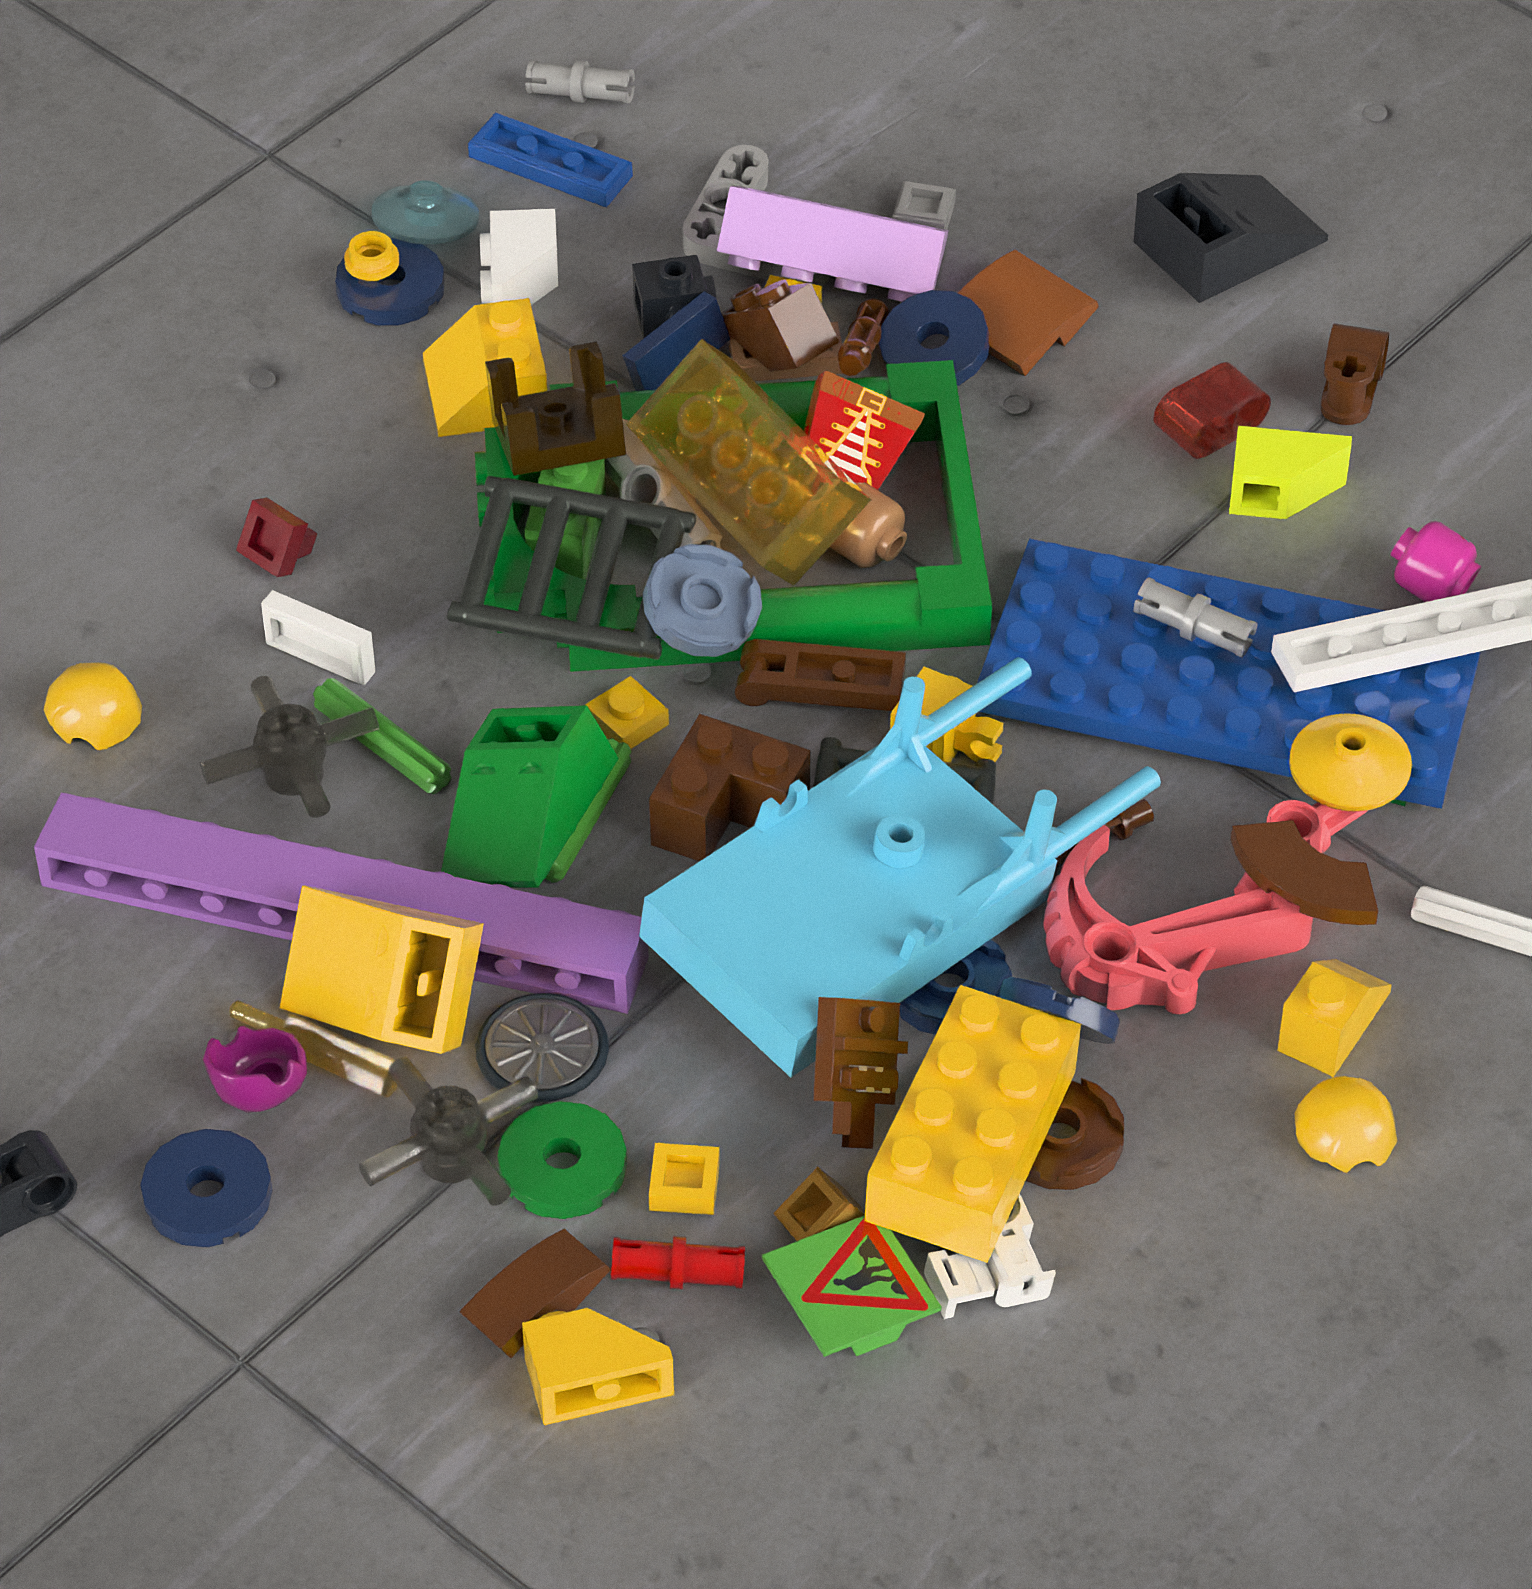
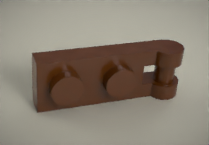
(820, 675)

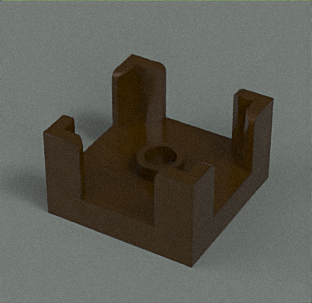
(557, 424)

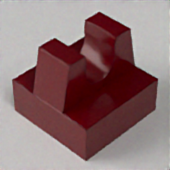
(274, 537)

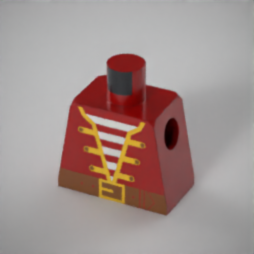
(859, 427)

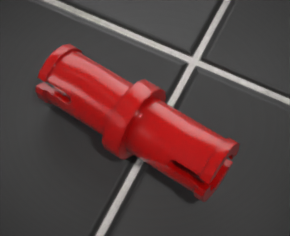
(678, 1262)

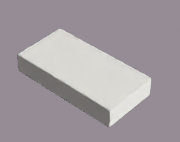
(318, 637)

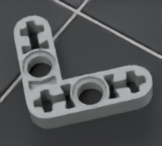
(707, 219)

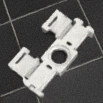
(1006, 1270)

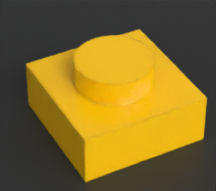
(629, 713)
(684, 1178)

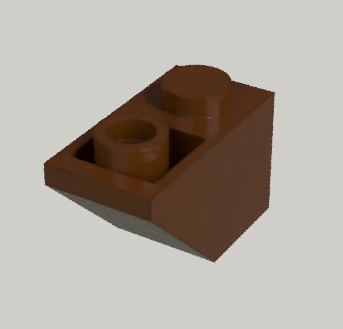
(780, 324)

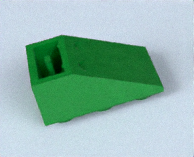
(524, 792)

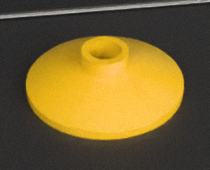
(1350, 762)

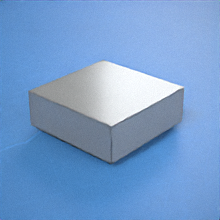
(925, 204)

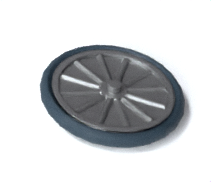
(544, 1038)

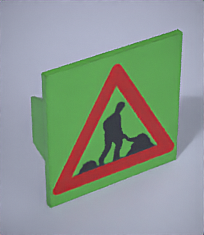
(851, 1286)

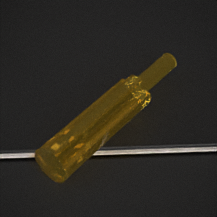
(326, 1048)

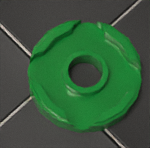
(562, 1129)

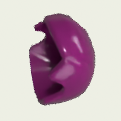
(256, 1068)

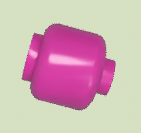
(1434, 562)

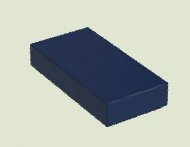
(671, 342)

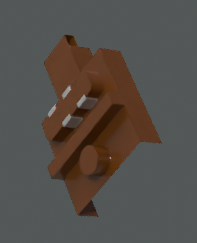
(857, 1063)

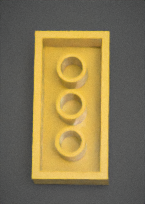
(972, 1123)

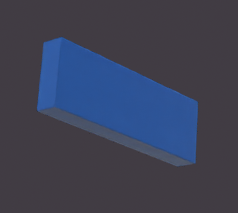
(550, 159)

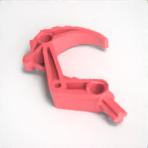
(1167, 955)

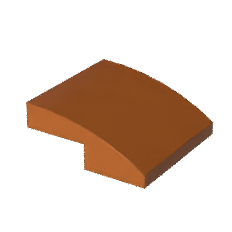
(1026, 309)

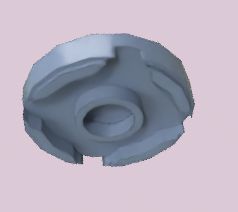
(702, 600)

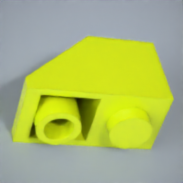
(1285, 470)

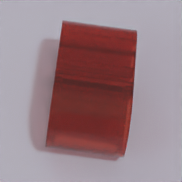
(1209, 408)

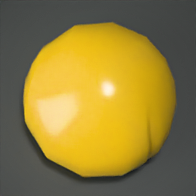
(93, 705)
(1346, 1123)

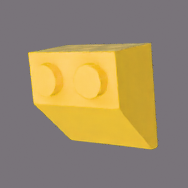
(458, 358)

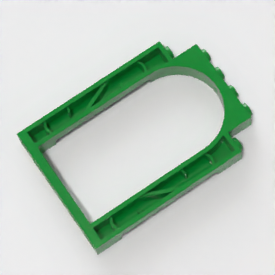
(935, 610)

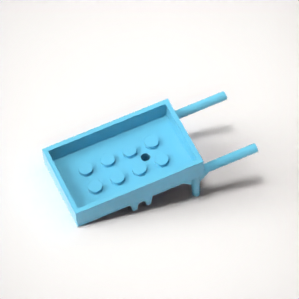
(864, 881)

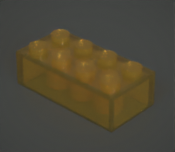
(748, 462)

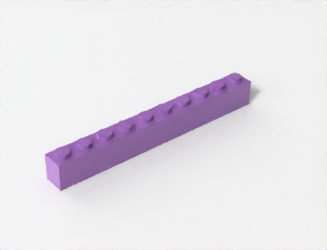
(257, 885)

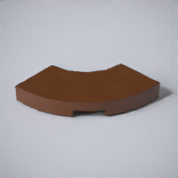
(1293, 869)

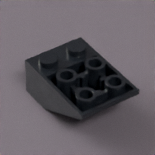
(1220, 229)

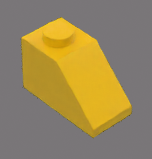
(1329, 1013)
(592, 1365)

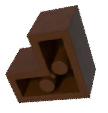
(720, 778)

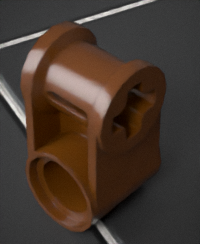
(1352, 372)

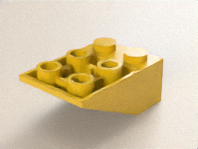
(381, 969)

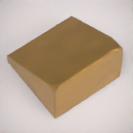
(817, 1206)

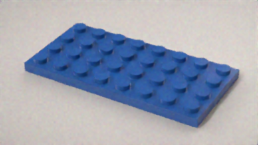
(1144, 685)

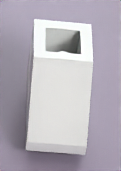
(520, 255)

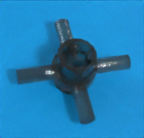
(289, 747)
(448, 1132)

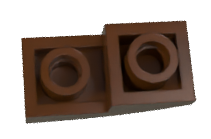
(543, 1279)

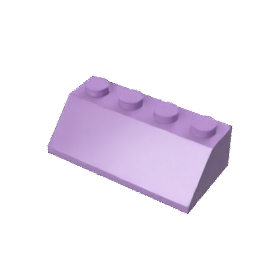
(830, 241)

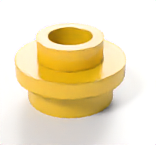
(371, 256)

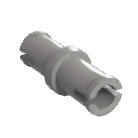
(580, 81)
(1195, 617)

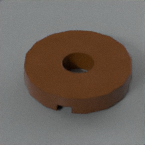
(1088, 1153)

